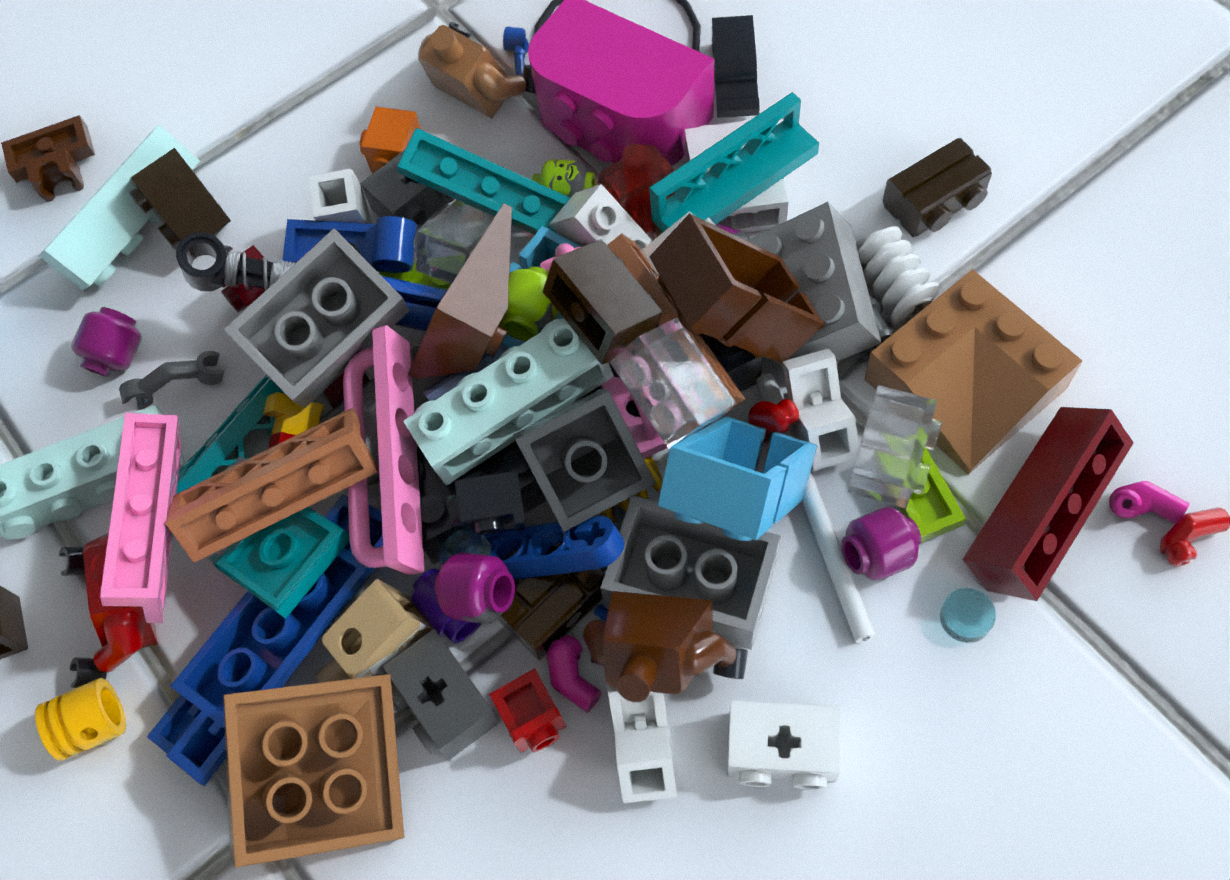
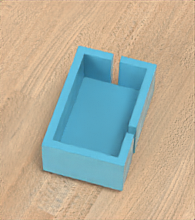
(717, 483)

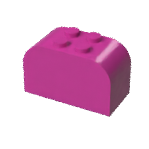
(617, 83)

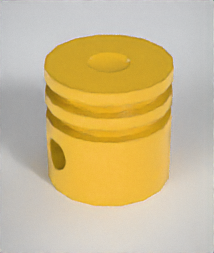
(80, 719)

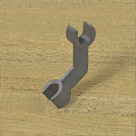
(169, 371)

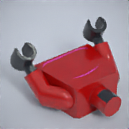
(119, 628)

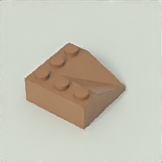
(981, 364)

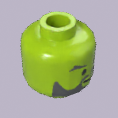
(565, 176)
(527, 304)

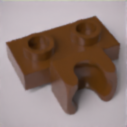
(49, 156)

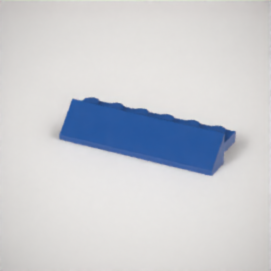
(253, 653)

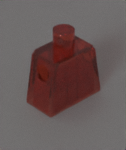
(631, 181)

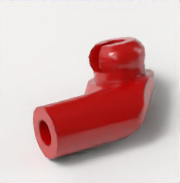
(773, 416)
(1178, 539)

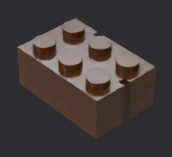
(734, 291)

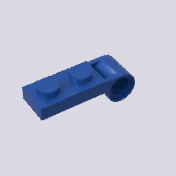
(383, 245)

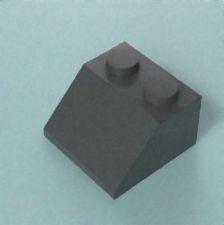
(584, 459)

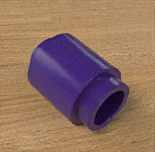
(426, 602)

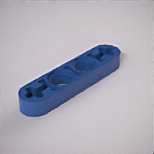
(584, 547)

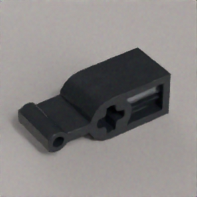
(735, 66)

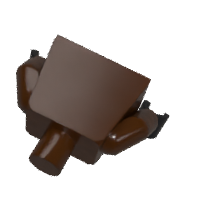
(659, 644)

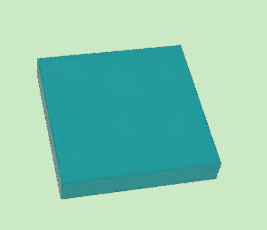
(284, 558)

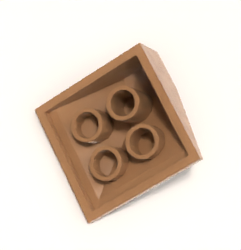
(311, 769)

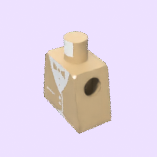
(371, 633)

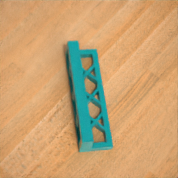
(735, 172)
(479, 182)
(229, 435)

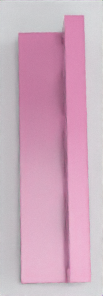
(143, 494)

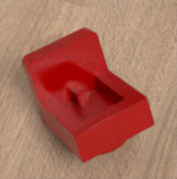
(528, 712)

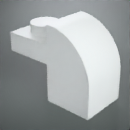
(338, 197)
(823, 417)
(642, 747)

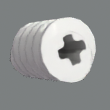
(895, 275)

